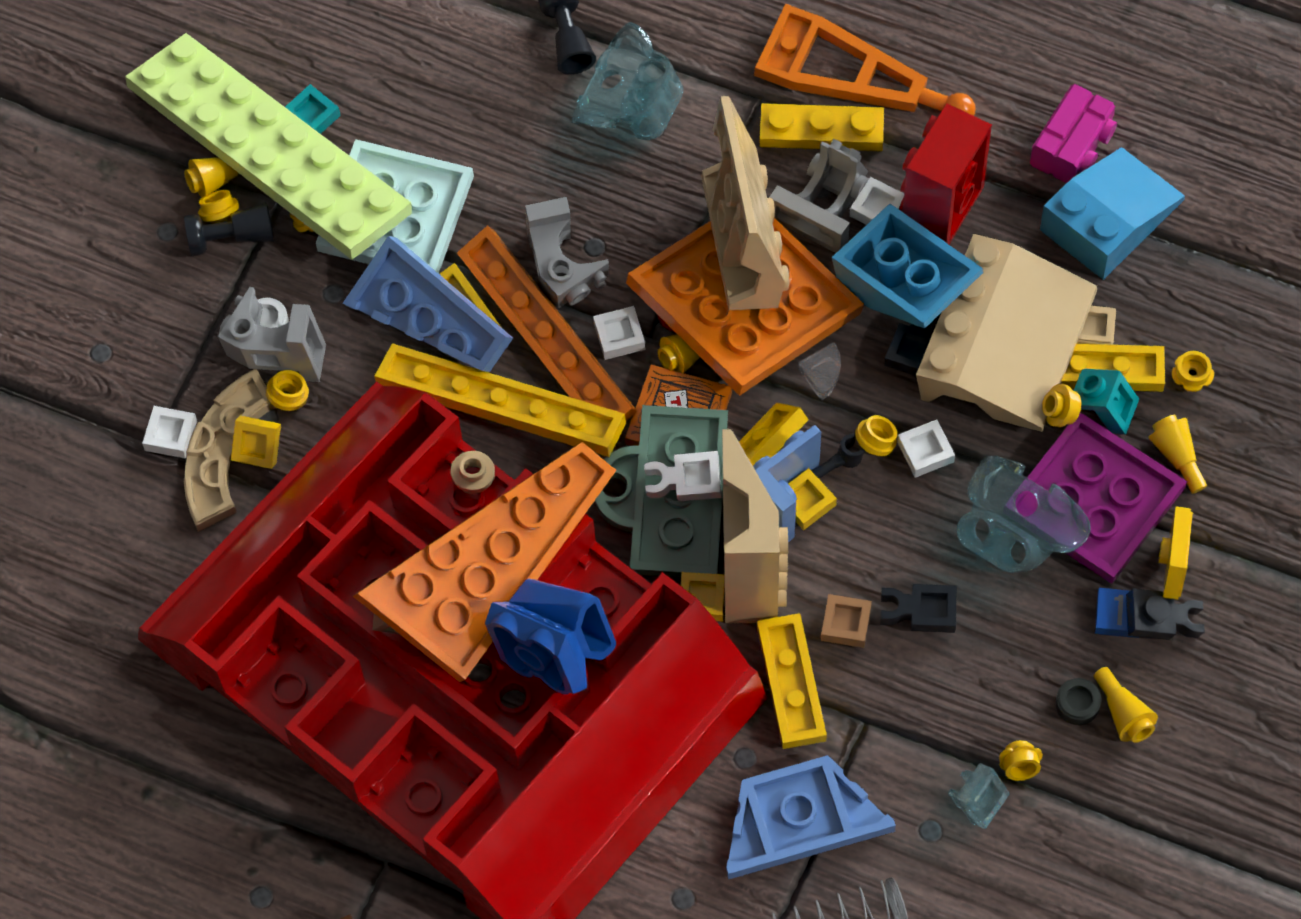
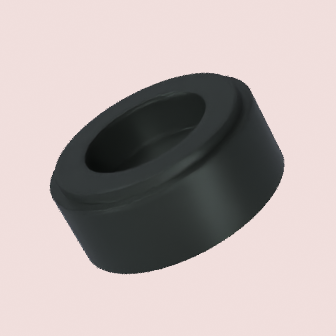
(1078, 701)

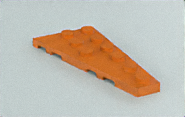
(448, 587)

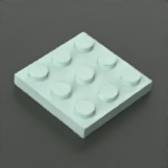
(433, 188)

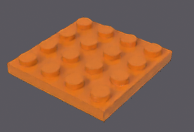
(745, 344)

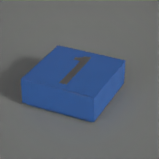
(1111, 612)

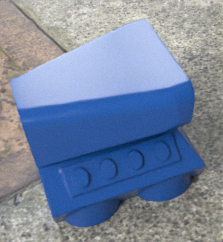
(550, 633)

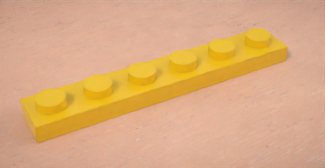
(503, 399)

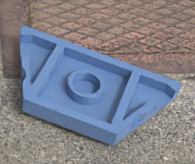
(800, 815)

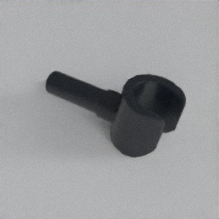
(842, 458)

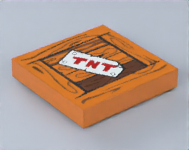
(676, 390)

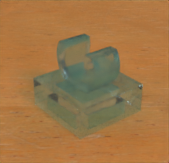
(980, 795)

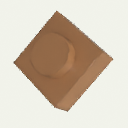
(846, 620)

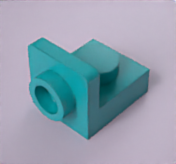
(1108, 396)

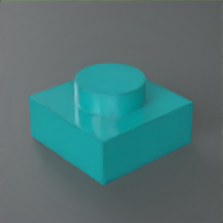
(314, 109)

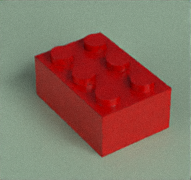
(946, 171)

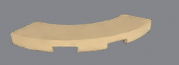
(211, 449)

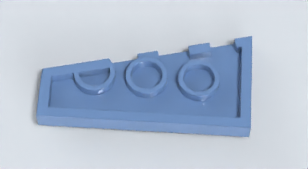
(420, 302)

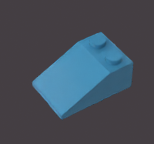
(1108, 211)
(903, 268)

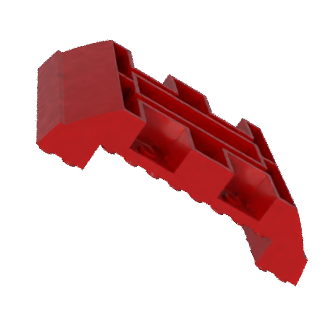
(501, 800)

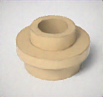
(475, 482)

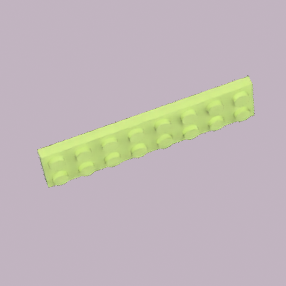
(269, 146)

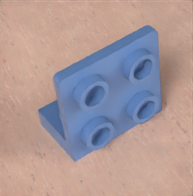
(798, 454)

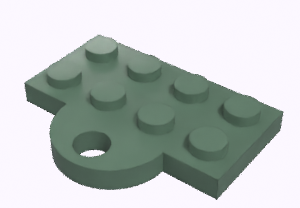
(667, 532)

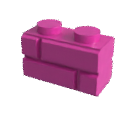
(1073, 134)

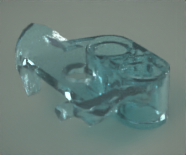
(643, 96)
(1054, 526)

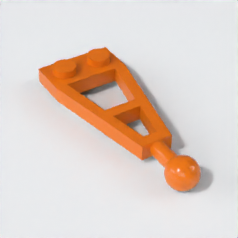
(790, 47)

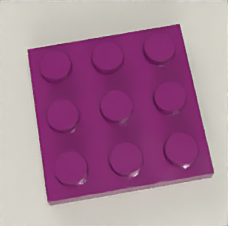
(1113, 485)

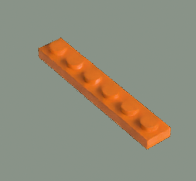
(541, 323)

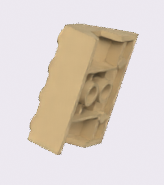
(743, 218)
(1007, 334)
(752, 541)

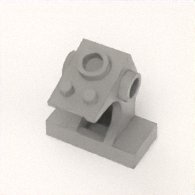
(837, 171)
(558, 276)
(289, 347)

